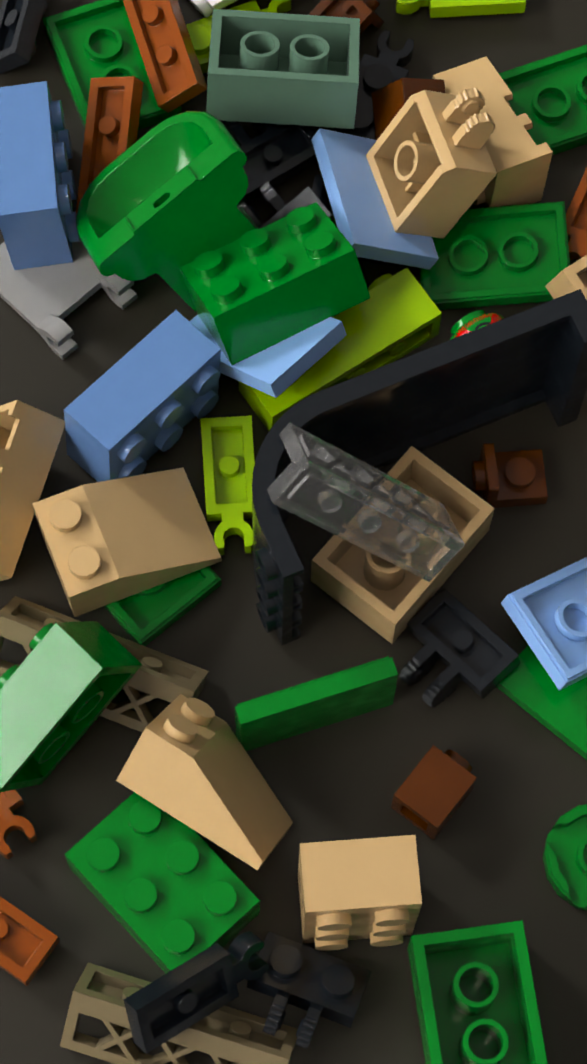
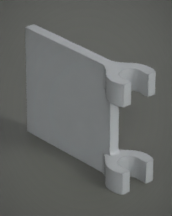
(54, 291)

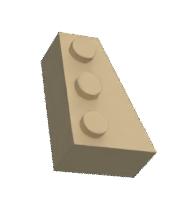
(516, 157)
(26, 455)

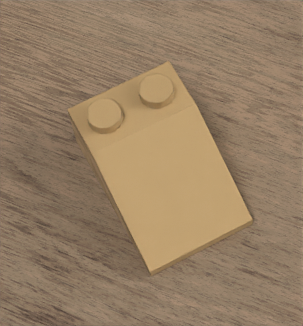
(124, 536)
(205, 779)

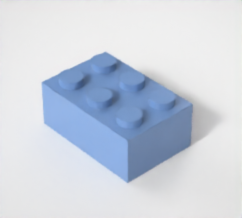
(35, 178)
(144, 401)

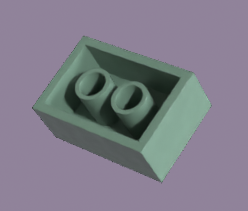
(283, 68)

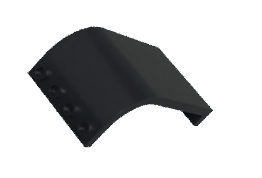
(419, 405)

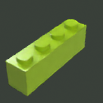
(378, 333)

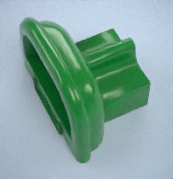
(166, 201)

